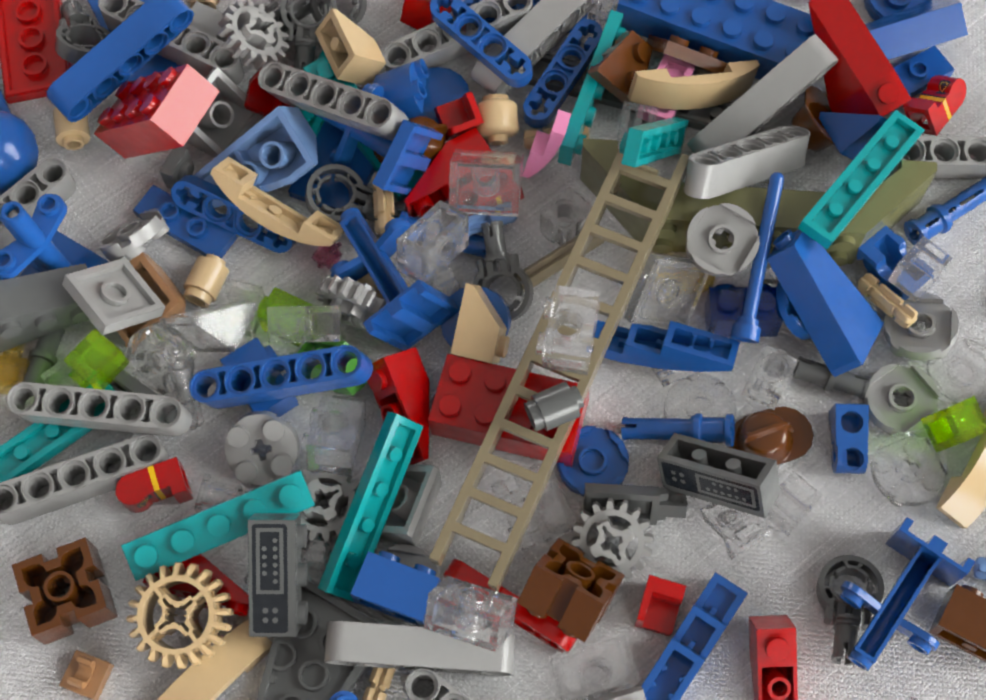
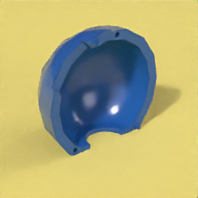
(17, 150)

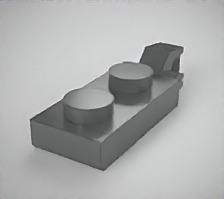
(653, 501)

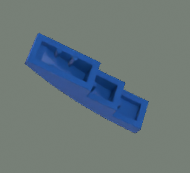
(671, 349)
(694, 640)

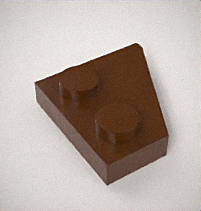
(677, 48)
(620, 63)

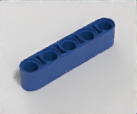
(118, 57)
(265, 371)

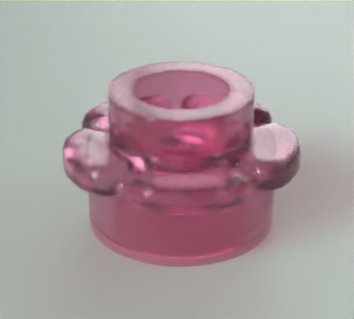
(327, 255)

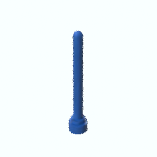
(746, 327)

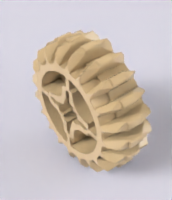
(159, 592)

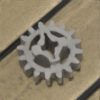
(253, 34)
(356, 299)
(336, 496)
(627, 532)

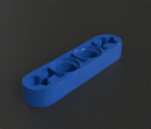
(484, 36)
(559, 71)
(231, 220)

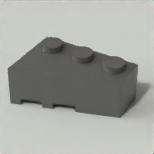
(36, 306)

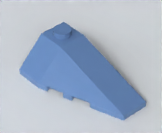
(276, 148)

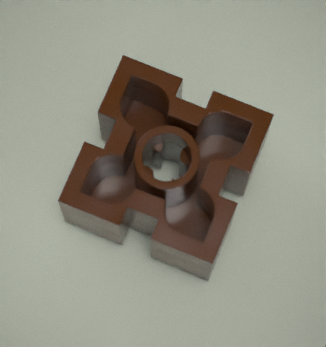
(44, 583)
(570, 589)

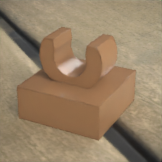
(86, 675)

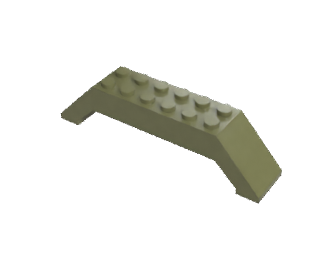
(885, 207)

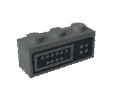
(719, 474)
(276, 574)

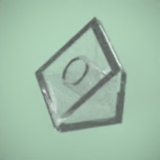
(486, 182)
(214, 327)

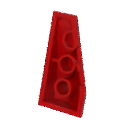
(863, 76)

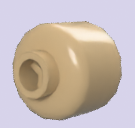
(499, 119)

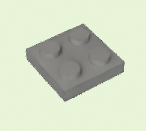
(113, 296)

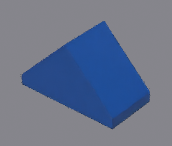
(851, 131)

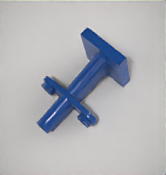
(400, 155)
(38, 242)
(408, 311)
(924, 560)

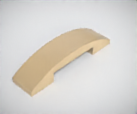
(692, 92)
(238, 185)
(966, 494)
(219, 672)

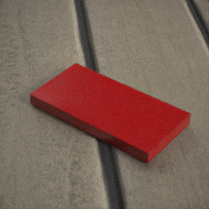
(28, 48)

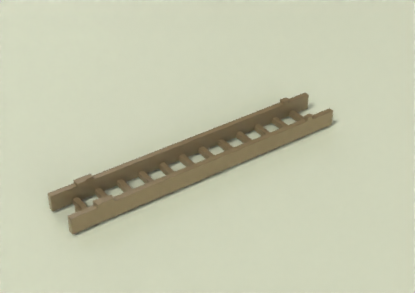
(516, 388)

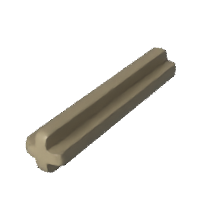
(555, 261)

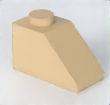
(349, 49)
(479, 328)

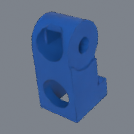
(849, 437)

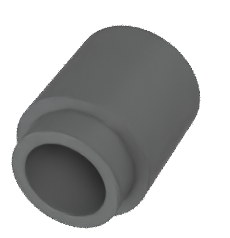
(554, 406)

